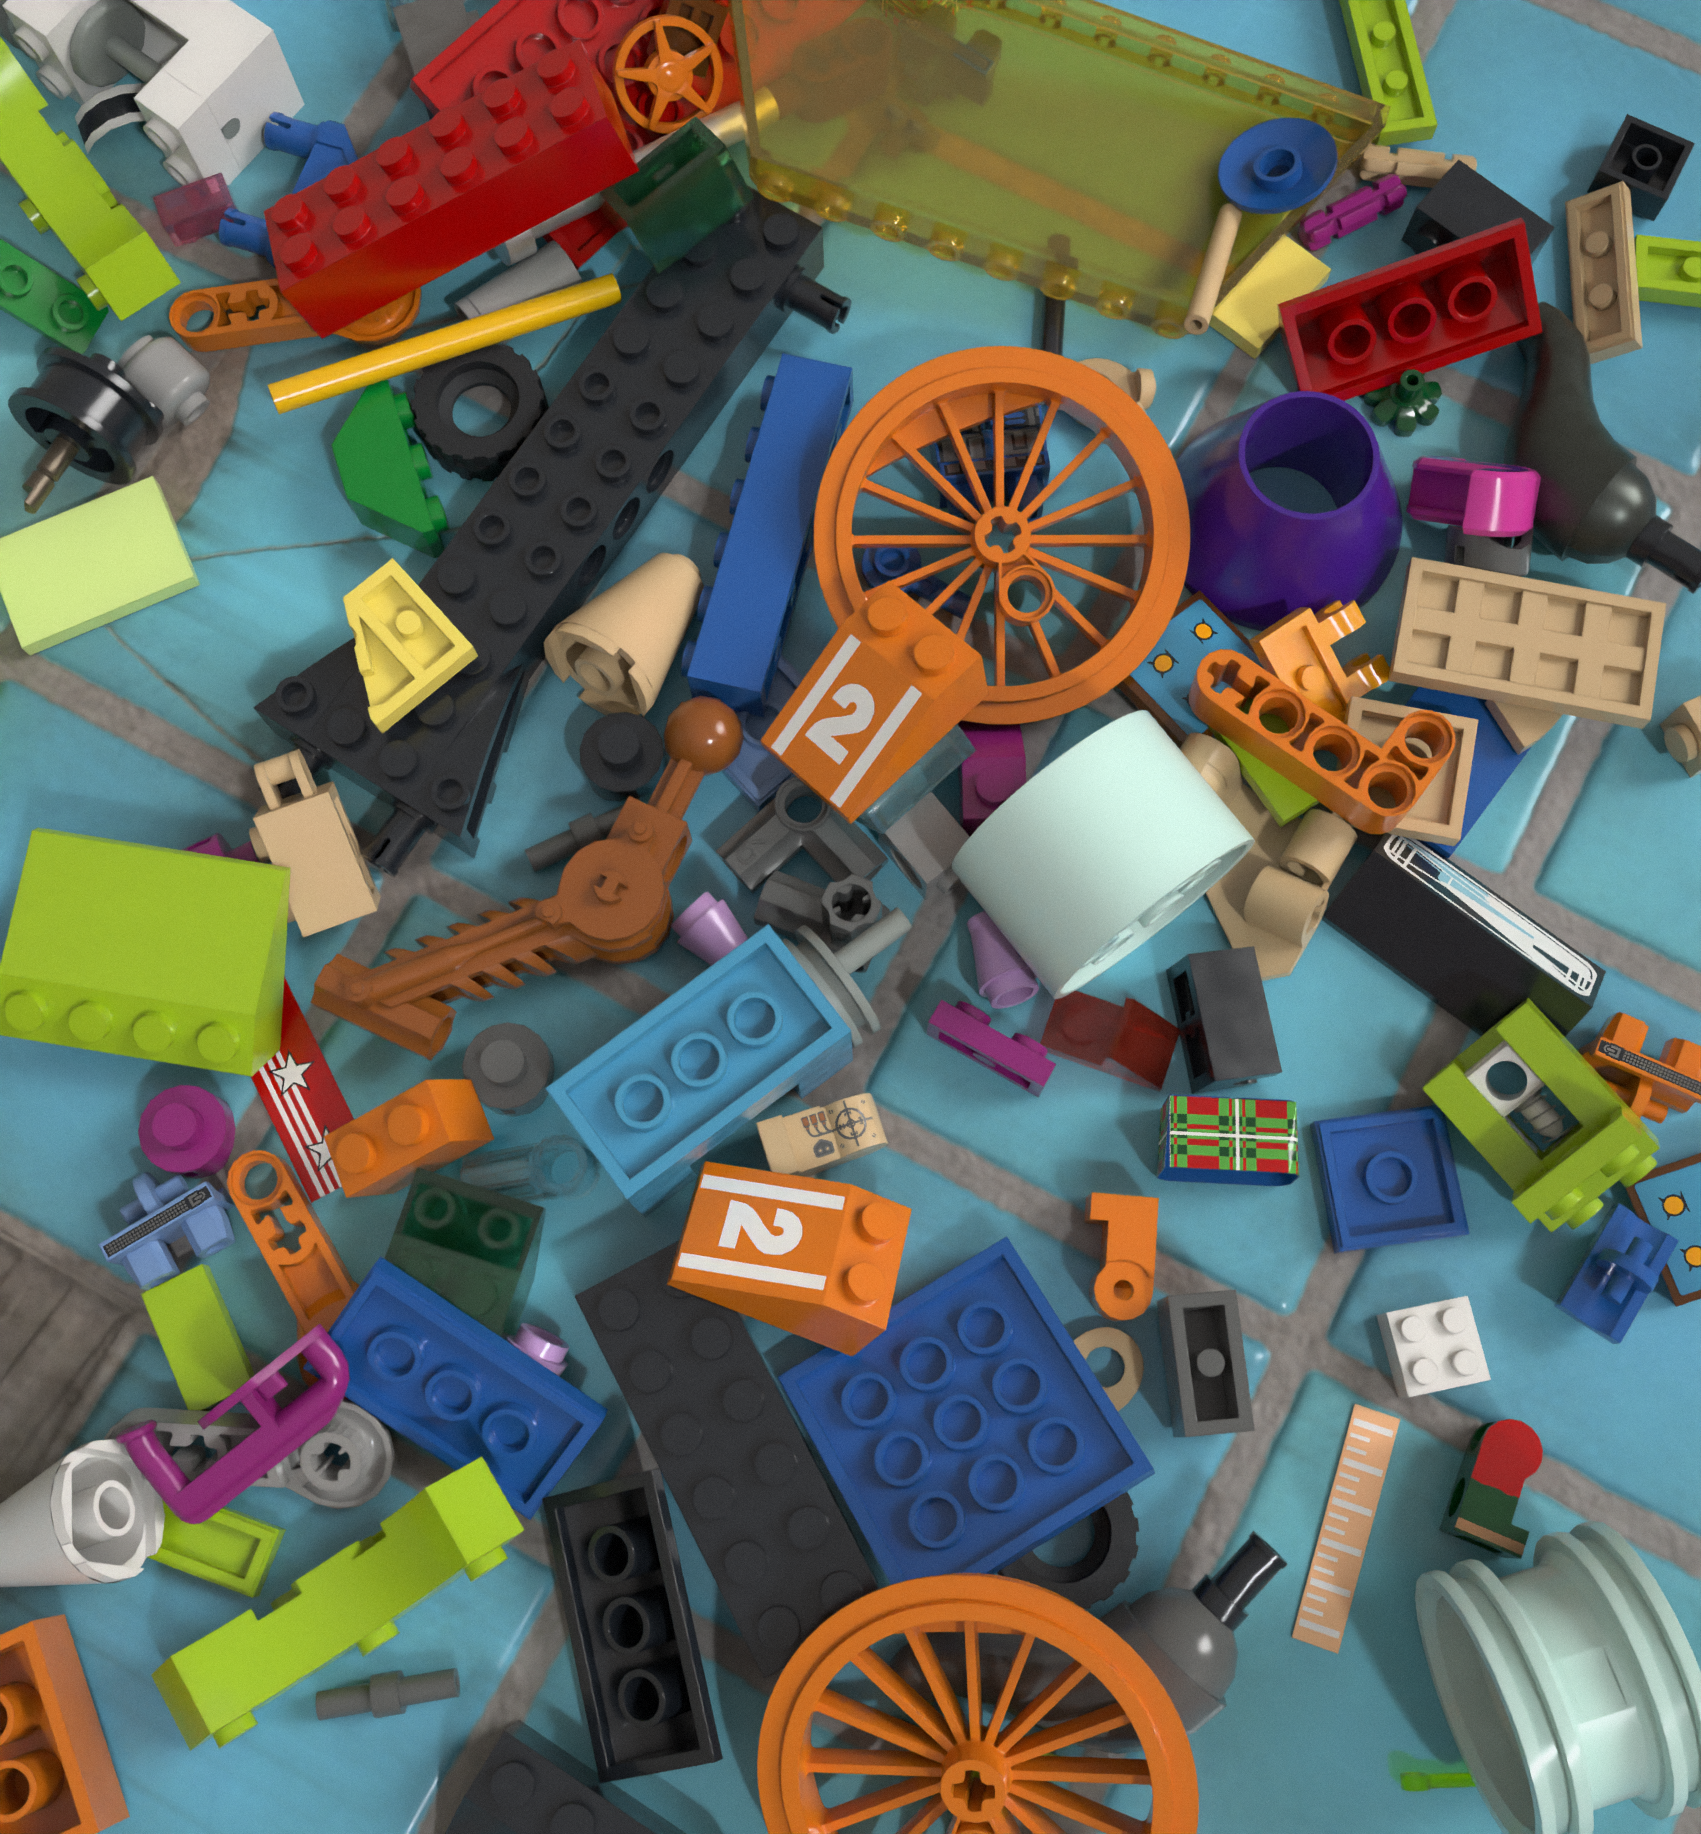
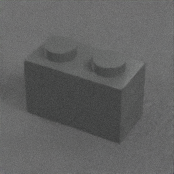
(1205, 1364)

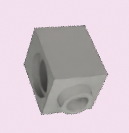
(925, 846)

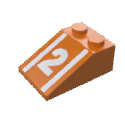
(875, 701)
(793, 1252)

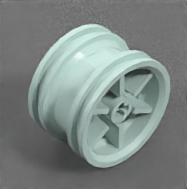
(1565, 1683)

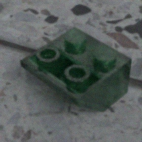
(676, 195)
(469, 1247)

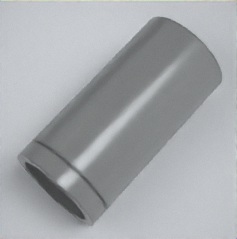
(529, 278)

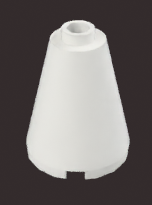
(81, 1521)

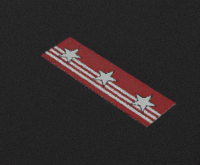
(303, 1100)

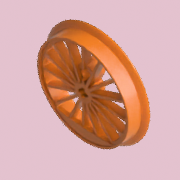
(983, 386)
(950, 1748)

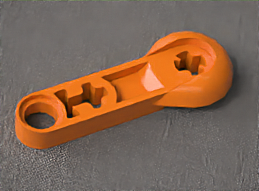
(279, 319)
(312, 1277)

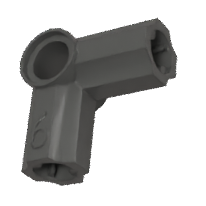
(775, 838)
(832, 914)

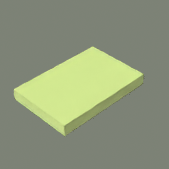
(92, 565)

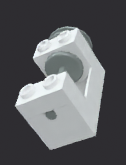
(205, 66)

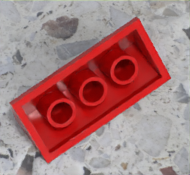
(1413, 314)

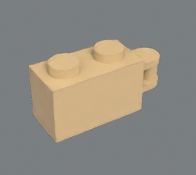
(317, 842)

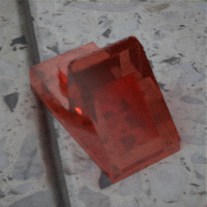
(1112, 1038)

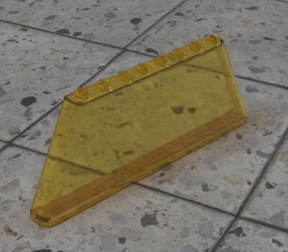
(1024, 138)

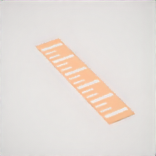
(1346, 1529)

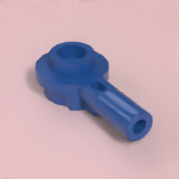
(887, 564)

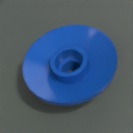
(1277, 165)

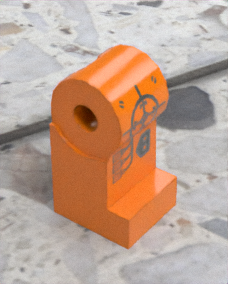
(1128, 1252)

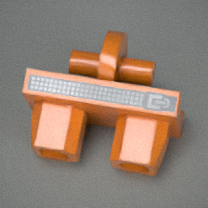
(1639, 1080)

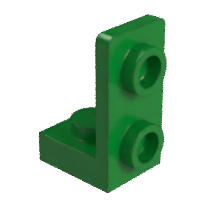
(46, 301)

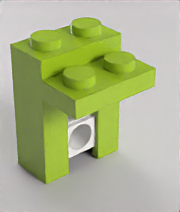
(1581, 1164)

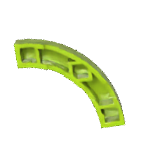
(75, 203)
(339, 1605)

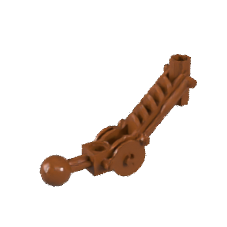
(606, 907)

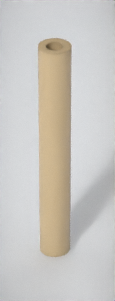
(1213, 270)

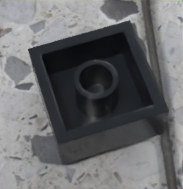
(1646, 162)

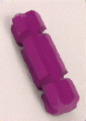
(1352, 212)

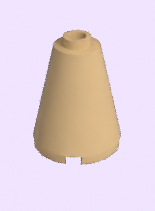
(628, 635)

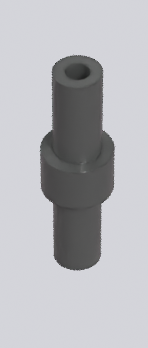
(581, 833)
(387, 1694)

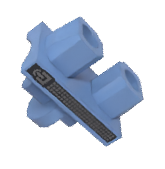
(144, 1244)

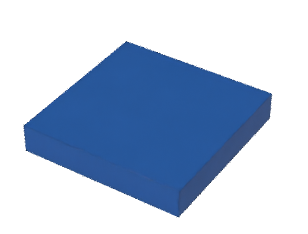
(1389, 1179)

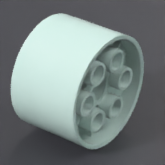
(1100, 852)

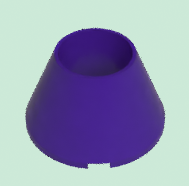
(1270, 560)

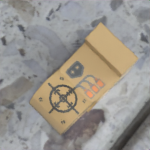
(822, 1136)

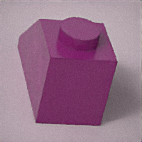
(990, 772)

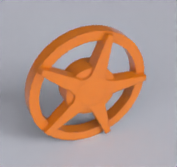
(667, 72)

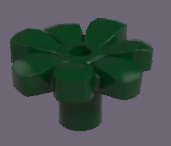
(1406, 403)

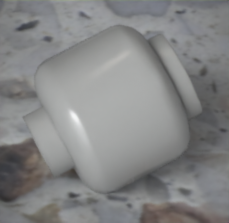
(167, 378)

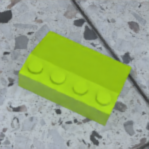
(146, 952)

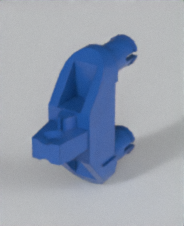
(325, 149)

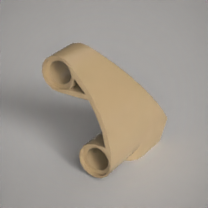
(1282, 882)

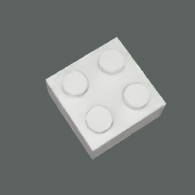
(1433, 1347)

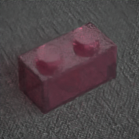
(195, 209)

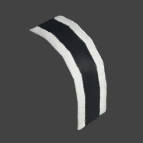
(108, 111)

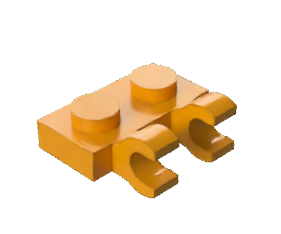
(1301, 656)

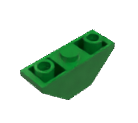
(387, 472)

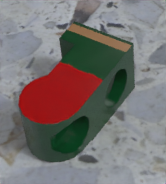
(1490, 1485)

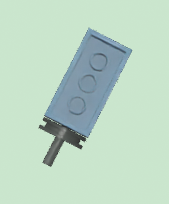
(720, 1056)

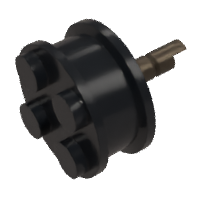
(83, 419)

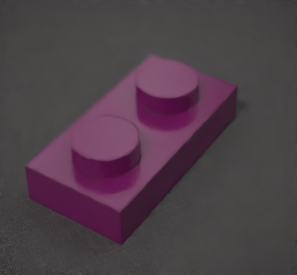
(1014, 1058)

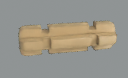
(1411, 165)

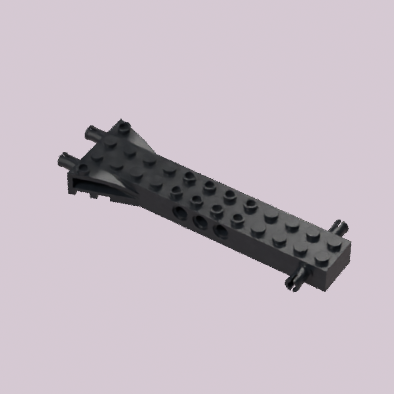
(559, 524)

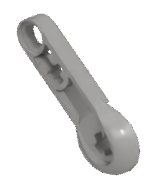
(303, 1471)

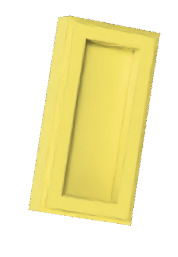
(1251, 311)

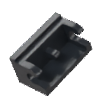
(1223, 1019)

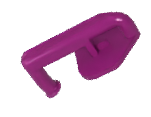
(277, 1437)

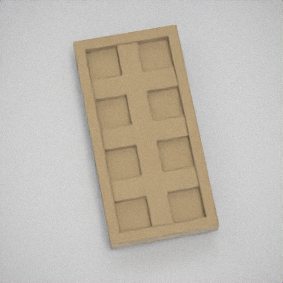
(1528, 642)

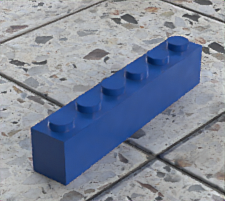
(770, 535)

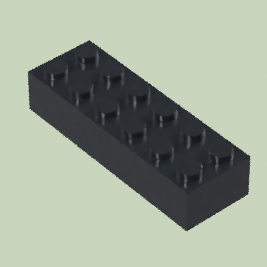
(729, 1457)

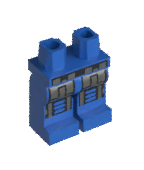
(1019, 437)

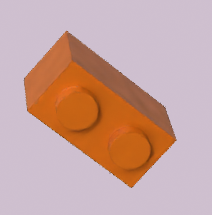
(409, 1132)

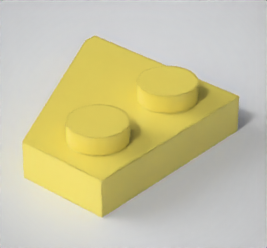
(401, 643)

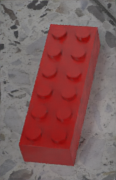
(449, 190)

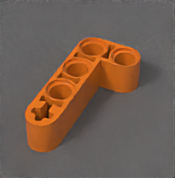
(1314, 730)

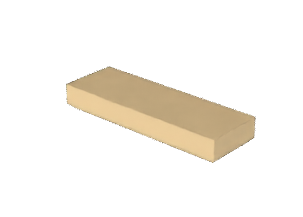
(1604, 271)

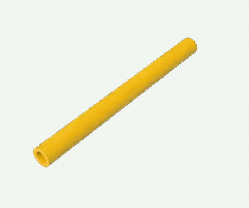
(444, 343)

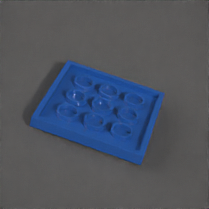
(966, 1424)

